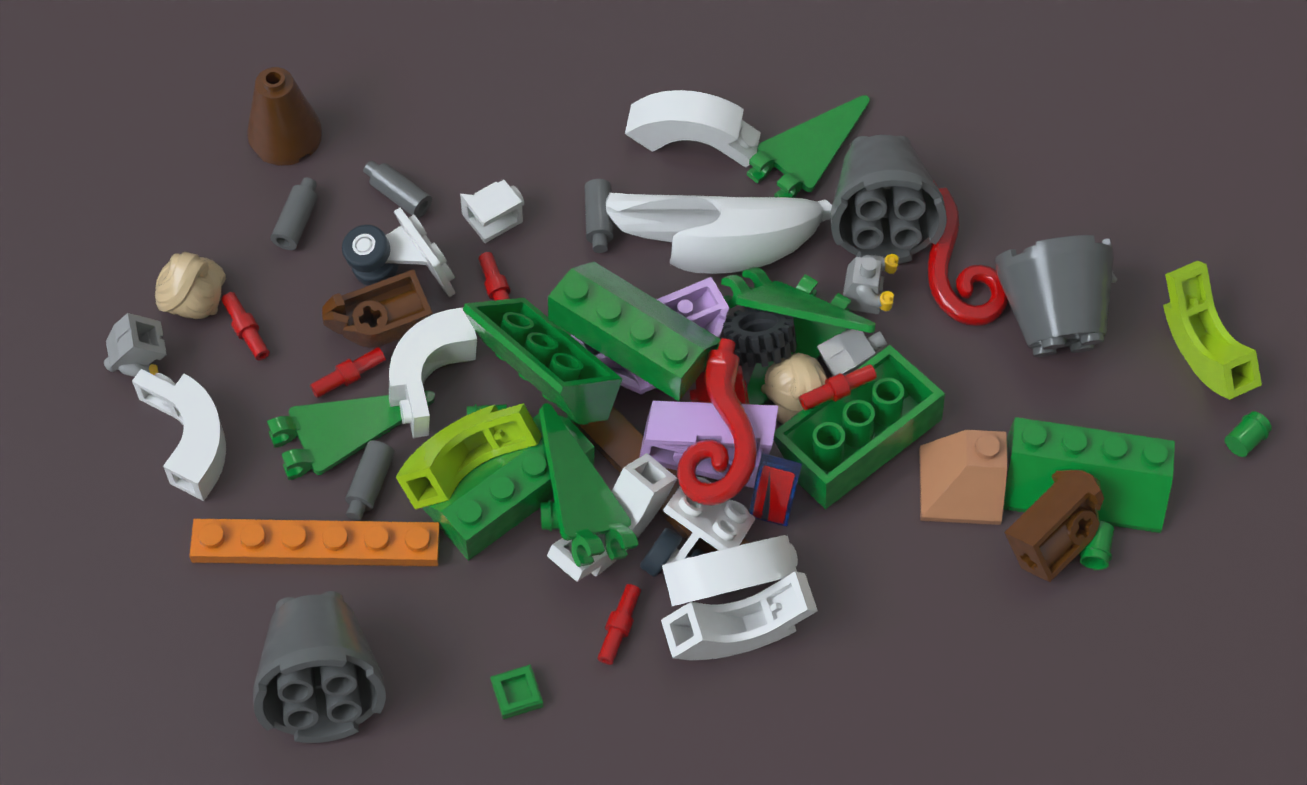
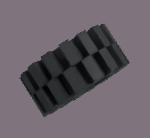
(760, 336)

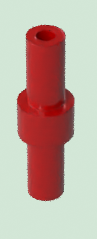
(495, 283)
(245, 326)
(347, 372)
(837, 387)
(619, 624)

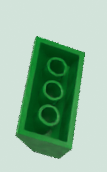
(631, 328)
(546, 357)
(860, 433)
(1131, 469)
(499, 494)

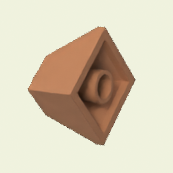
(964, 478)

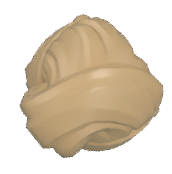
(189, 286)
(791, 379)

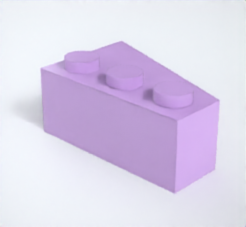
(677, 425)

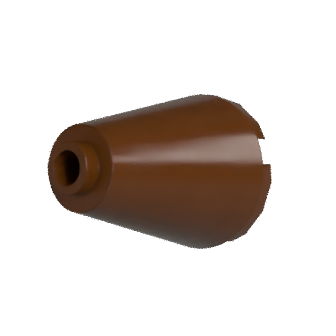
(281, 119)

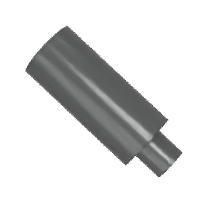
(398, 188)
(295, 215)
(598, 223)
(368, 479)

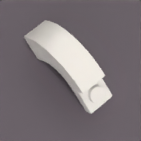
(692, 117)
(423, 349)
(202, 449)
(641, 494)
(730, 569)
(737, 627)

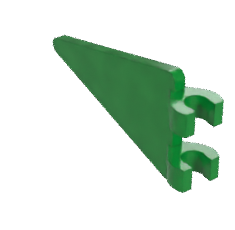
(806, 149)
(790, 301)
(808, 336)
(332, 431)
(582, 498)

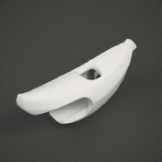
(719, 231)

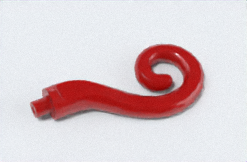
(938, 277)
(720, 384)

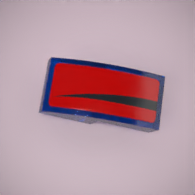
(775, 489)

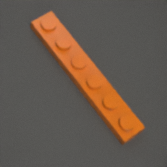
(315, 542)

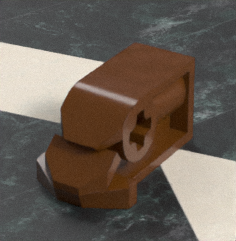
(391, 304)
(1057, 524)

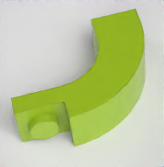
(1201, 337)
(459, 448)

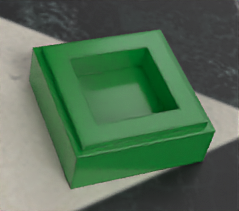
(516, 692)

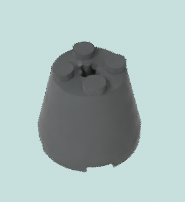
(886, 200)
(1059, 292)
(316, 671)

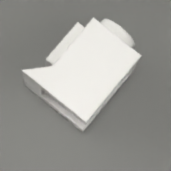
(493, 209)

